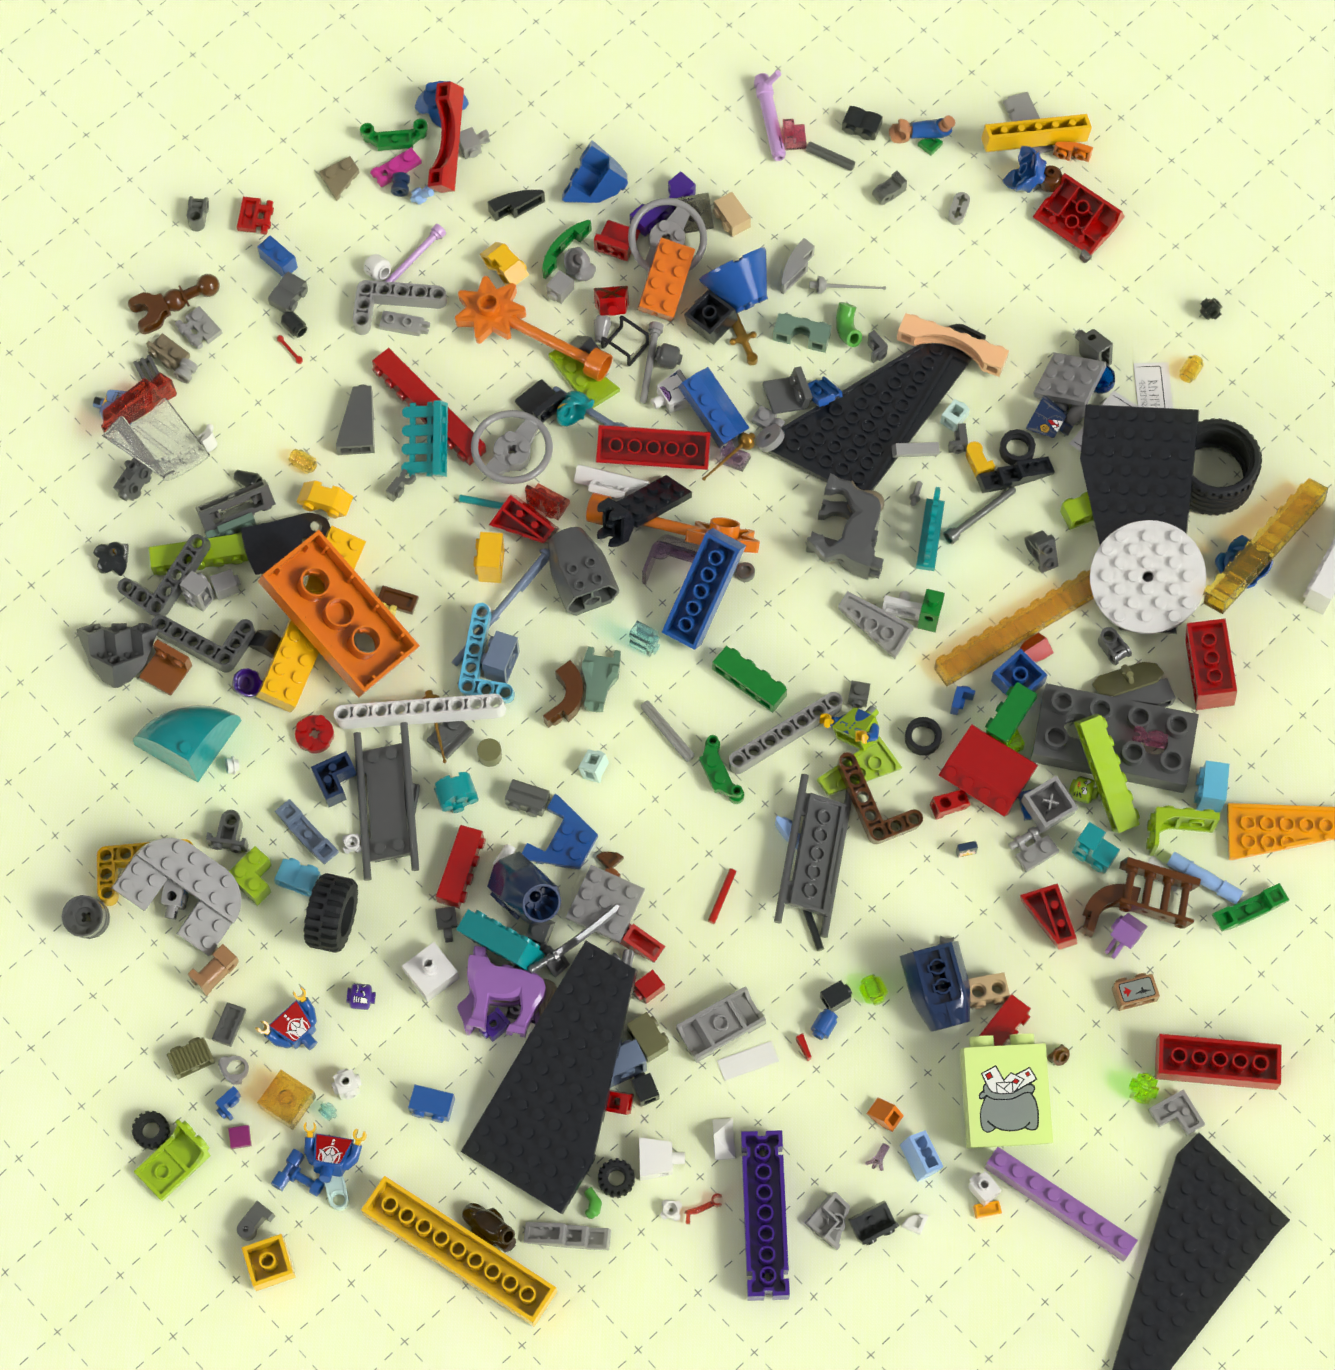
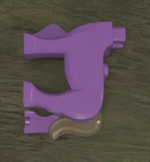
(502, 988)

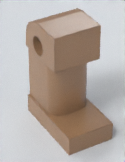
(222, 964)

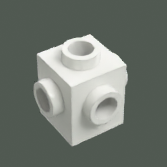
(349, 1090)

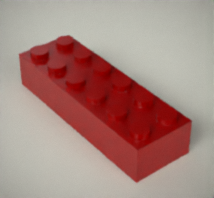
(653, 447)
(1218, 1061)

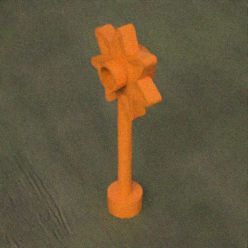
(496, 312)
(692, 533)

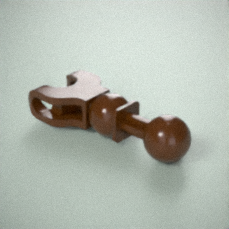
(173, 300)

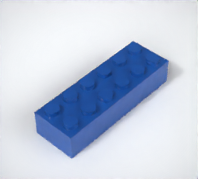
(703, 588)

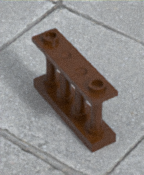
(1168, 878)

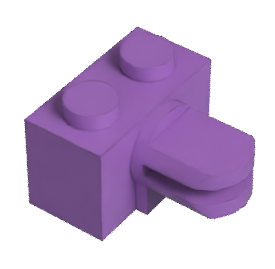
(1126, 931)

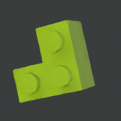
(248, 875)

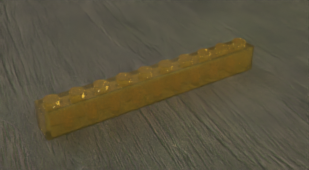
(1265, 545)
(1014, 629)

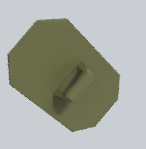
(1128, 678)

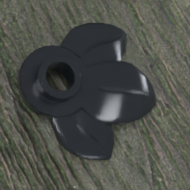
(109, 560)

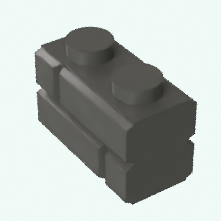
(527, 798)

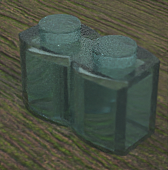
(644, 638)

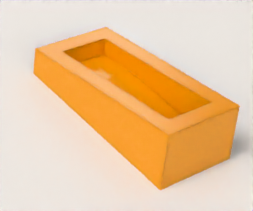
(990, 1209)

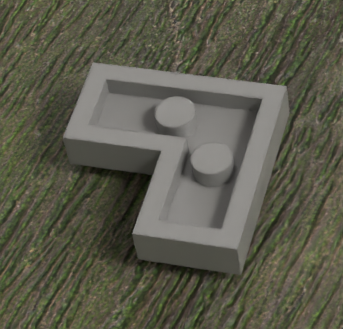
(1178, 1107)

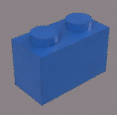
(277, 256)
(431, 1103)

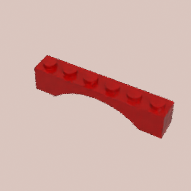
(449, 103)

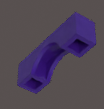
(678, 187)

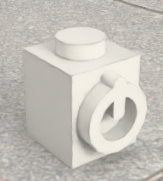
(983, 1187)

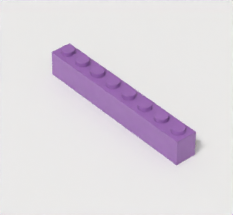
(1060, 1204)

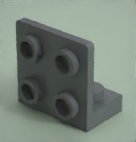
(788, 393)

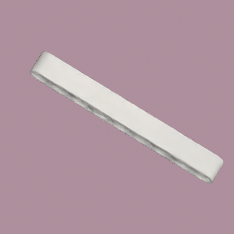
(429, 714)

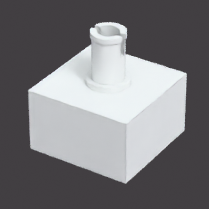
(430, 972)

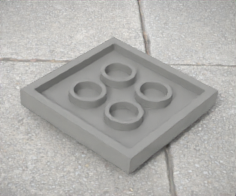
(1070, 379)
(600, 893)

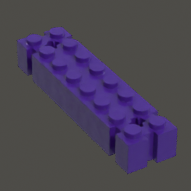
(765, 1215)

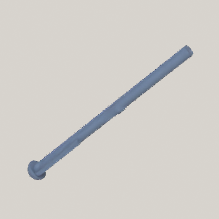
(520, 586)

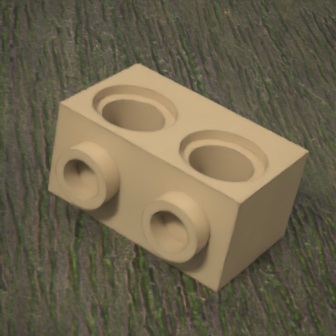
(984, 985)

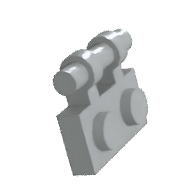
(203, 324)
(1036, 853)

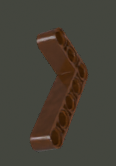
(870, 805)

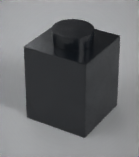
(836, 996)
(645, 1089)

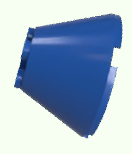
(741, 281)

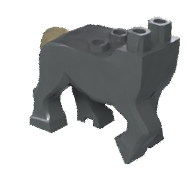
(859, 537)

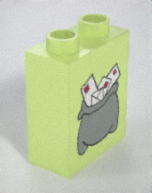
(1006, 1092)

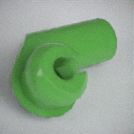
(594, 1203)

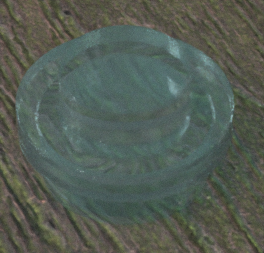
(327, 1111)

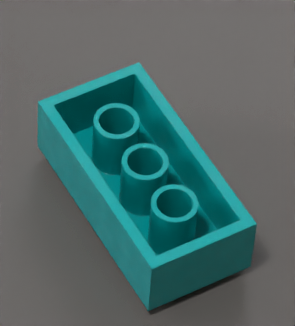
(500, 939)

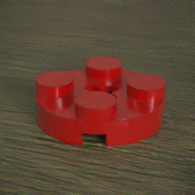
(305, 728)

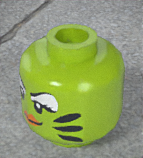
(1083, 790)

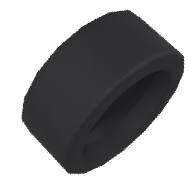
(1016, 434)
(923, 722)

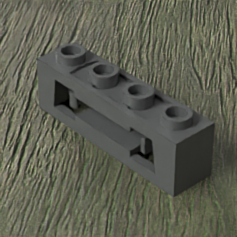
(259, 493)

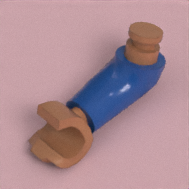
(931, 129)

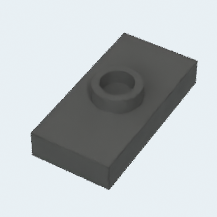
(229, 1024)

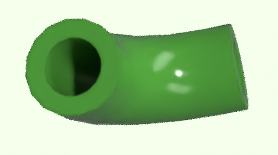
(845, 325)

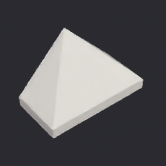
(723, 1139)

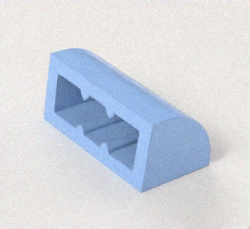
(921, 1155)

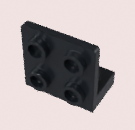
(540, 400)

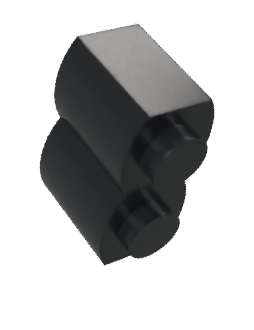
(862, 123)

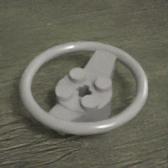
(672, 227)
(517, 441)

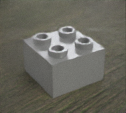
(1049, 804)

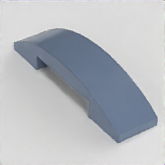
(306, 832)

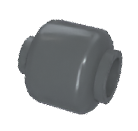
(668, 356)

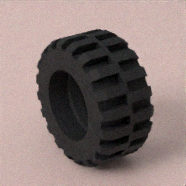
(330, 912)

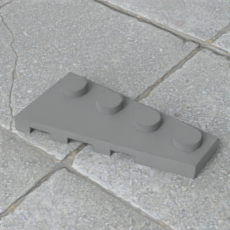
(878, 624)

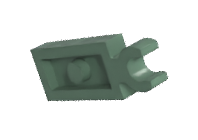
(232, 527)

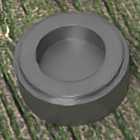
(745, 572)

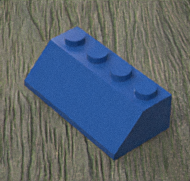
(713, 407)

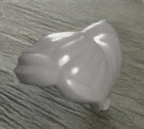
(578, 264)

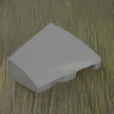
(829, 1219)

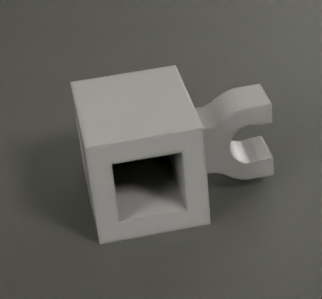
(471, 142)

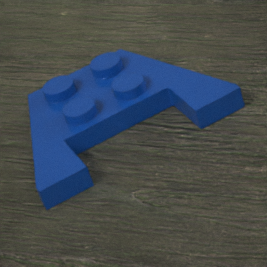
(570, 843)

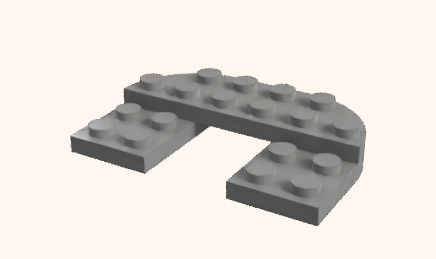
(195, 873)

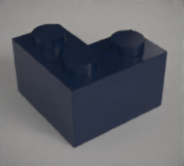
(330, 775)

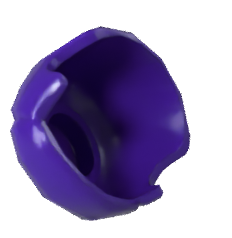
(246, 682)

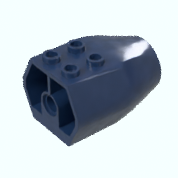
(524, 889)
(938, 985)

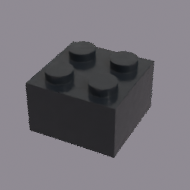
(711, 316)

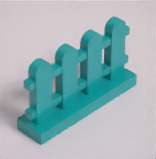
(436, 433)
(930, 532)

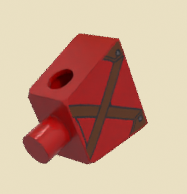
(611, 300)

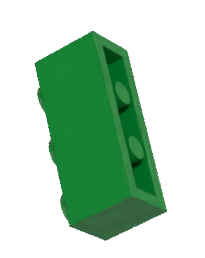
(1011, 713)

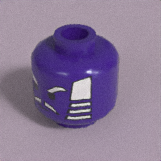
(360, 996)

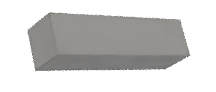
(915, 449)

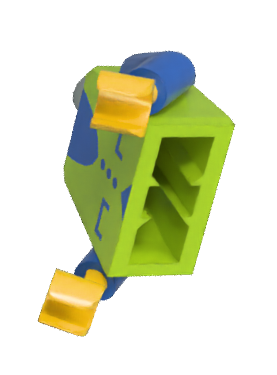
(855, 727)

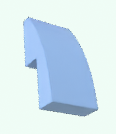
(784, 827)

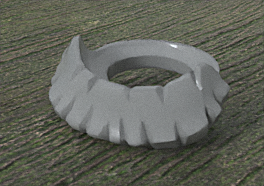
(234, 1078)

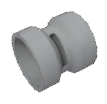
(185, 370)

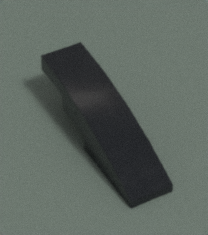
(1015, 475)

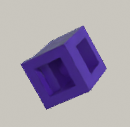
(501, 1027)

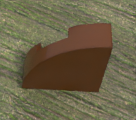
(609, 859)

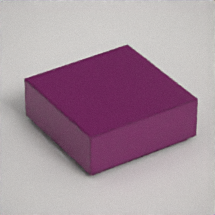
(240, 1137)

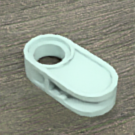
(337, 1187)

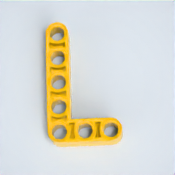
(112, 865)

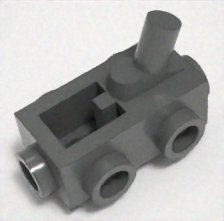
(132, 480)

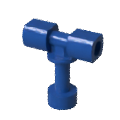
(292, 1172)

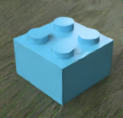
(1212, 786)

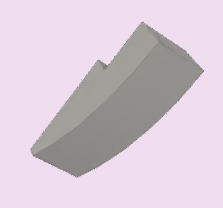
(797, 264)

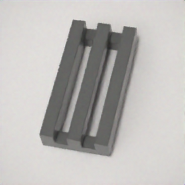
(143, 362)

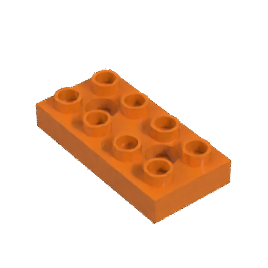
(338, 613)

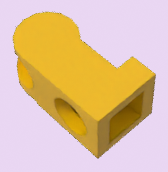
(977, 459)

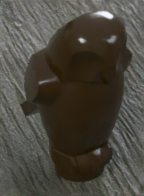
(489, 1226)

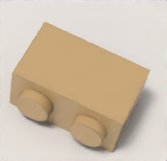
(732, 214)

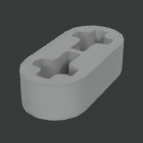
(961, 209)

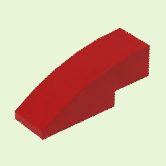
(642, 943)

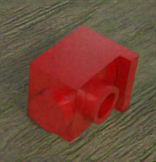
(626, 1102)

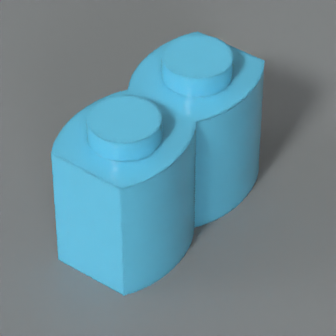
(297, 877)

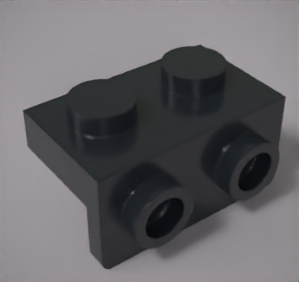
(873, 1223)

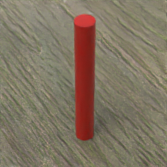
(722, 895)

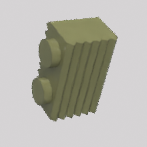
(190, 1057)

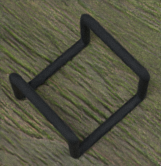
(608, 341)

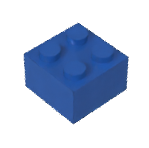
(1019, 669)

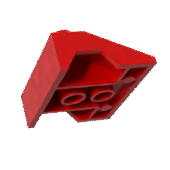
(1079, 215)
(988, 770)

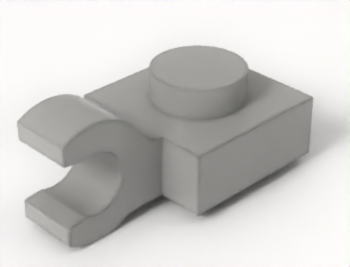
(765, 417)

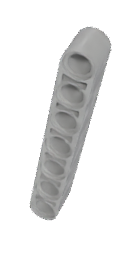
(781, 740)

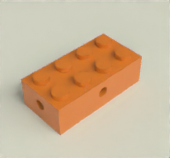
(666, 279)

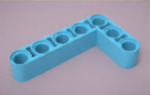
(469, 658)

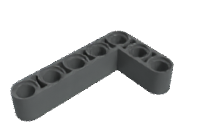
(169, 580)
(204, 645)

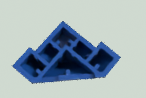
(596, 178)

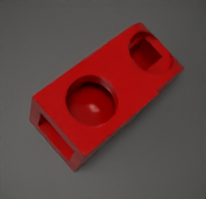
(949, 803)

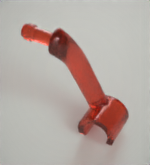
(699, 1209)

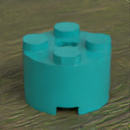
(455, 792)

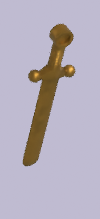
(743, 338)

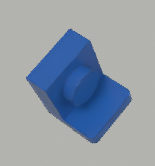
(960, 695)
(228, 1100)

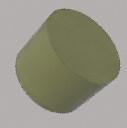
(489, 752)

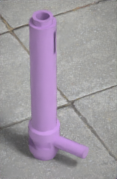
(765, 93)

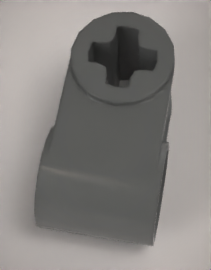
(197, 210)
(1114, 649)

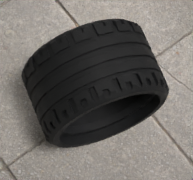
(1244, 448)

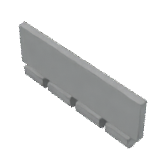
(1023, 110)

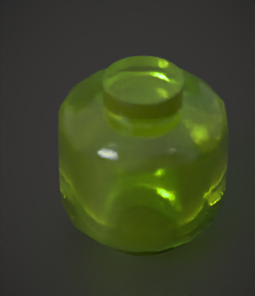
(873, 989)

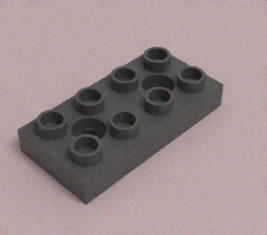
(1163, 770)

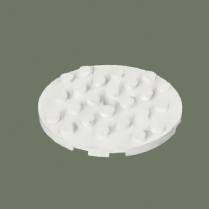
(1151, 605)

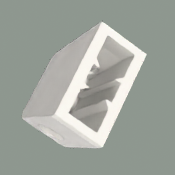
(657, 1158)

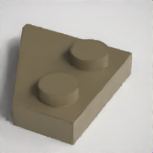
(339, 176)

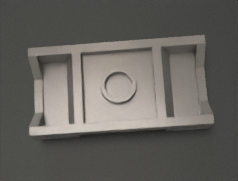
(720, 1024)

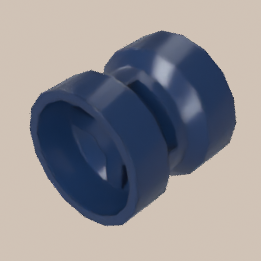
(400, 184)

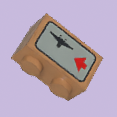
(1135, 991)

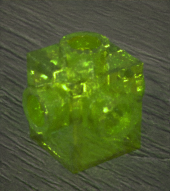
(1141, 1094)

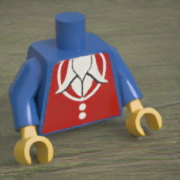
(293, 1025)
(332, 1154)

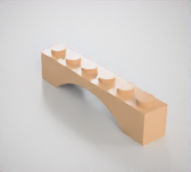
(920, 331)

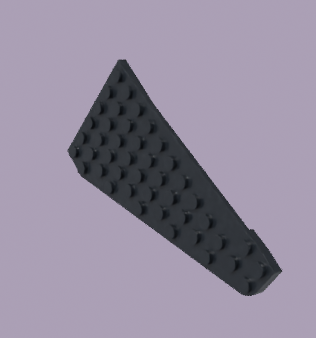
(884, 408)
(1200, 1249)

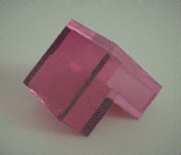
(793, 135)

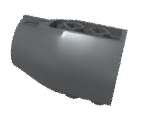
(580, 571)

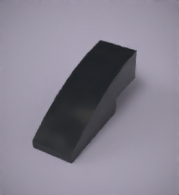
(515, 203)

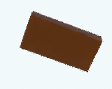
(404, 601)

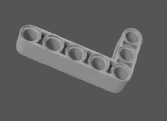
(393, 298)

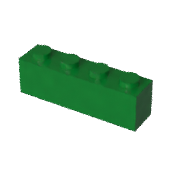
(749, 678)

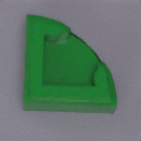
(930, 145)

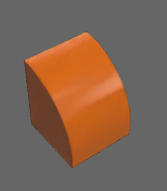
(885, 1114)

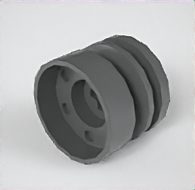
(75, 921)

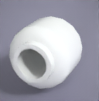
(377, 267)

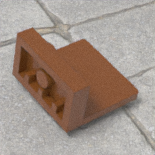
(166, 668)

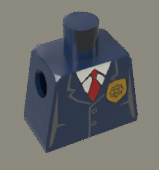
(1049, 419)

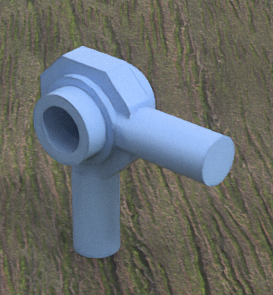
(420, 195)

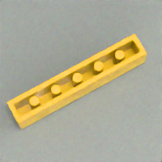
(1036, 132)

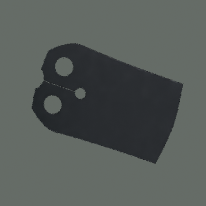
(272, 541)

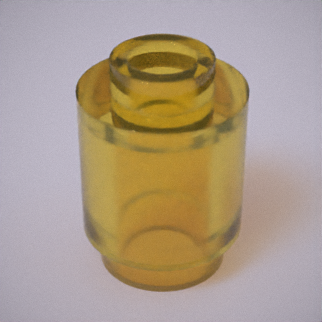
(1191, 368)
(303, 461)

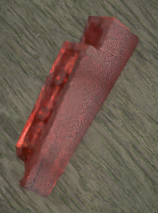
(139, 400)

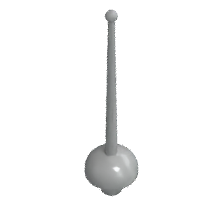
(821, 285)

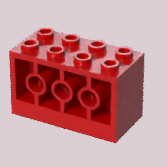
(1210, 664)

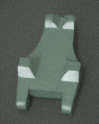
(599, 676)

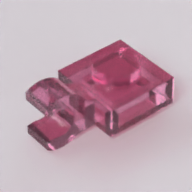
(1152, 738)

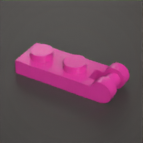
(402, 163)

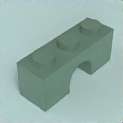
(789, 326)

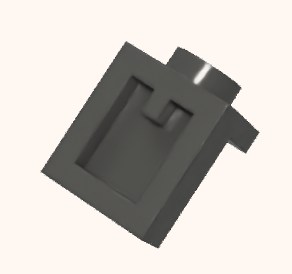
(878, 346)
(961, 440)
(858, 694)

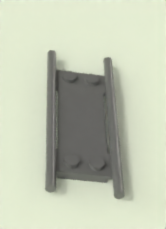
(389, 802)
(817, 855)

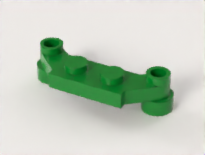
(394, 139)
(717, 772)

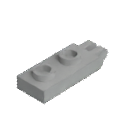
(403, 323)

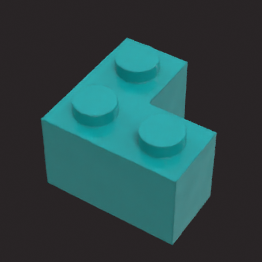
(1095, 849)

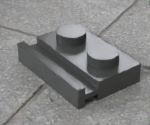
(452, 736)

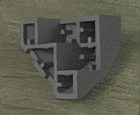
(118, 650)

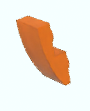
(1066, 150)

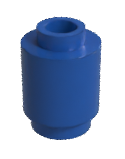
(824, 1024)

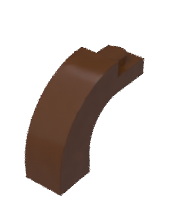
(569, 707)
(1101, 901)

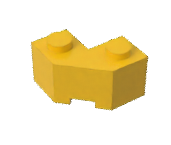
(505, 263)
(331, 500)

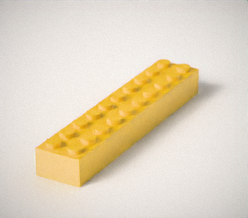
(295, 653)
(459, 1251)

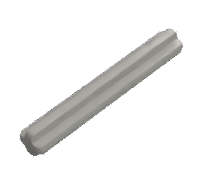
(667, 731)

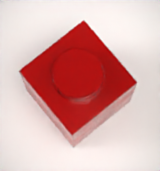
(648, 987)

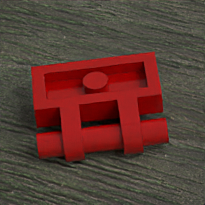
(249, 214)

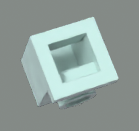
(949, 416)
(593, 765)

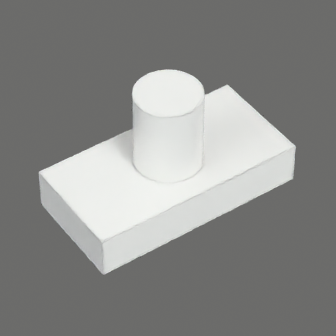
(902, 606)

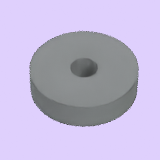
(770, 438)

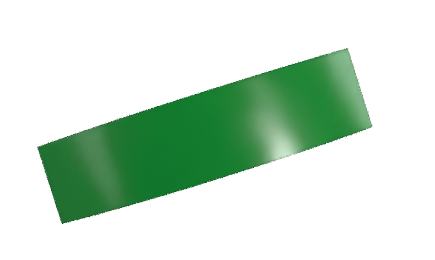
(577, 232)
(1251, 908)

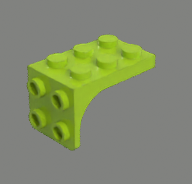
(1179, 819)
(173, 1161)

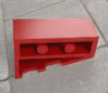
(523, 520)
(1051, 914)

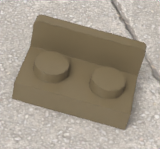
(167, 351)

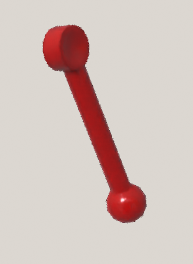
(298, 359)

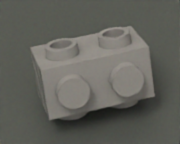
(197, 590)

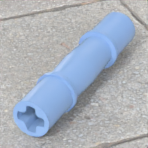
(1208, 879)

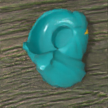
(573, 408)

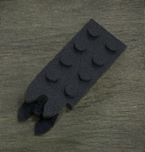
(639, 508)

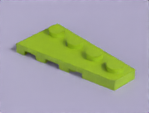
(573, 373)
(873, 763)

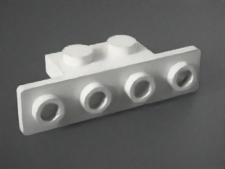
(607, 482)

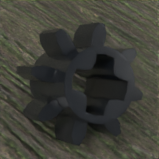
(1211, 308)

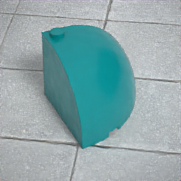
(188, 737)

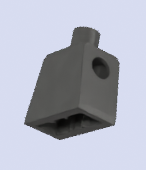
(1094, 346)

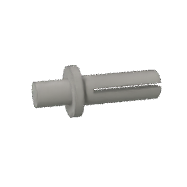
(915, 496)

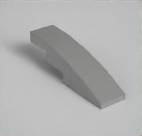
(567, 1236)

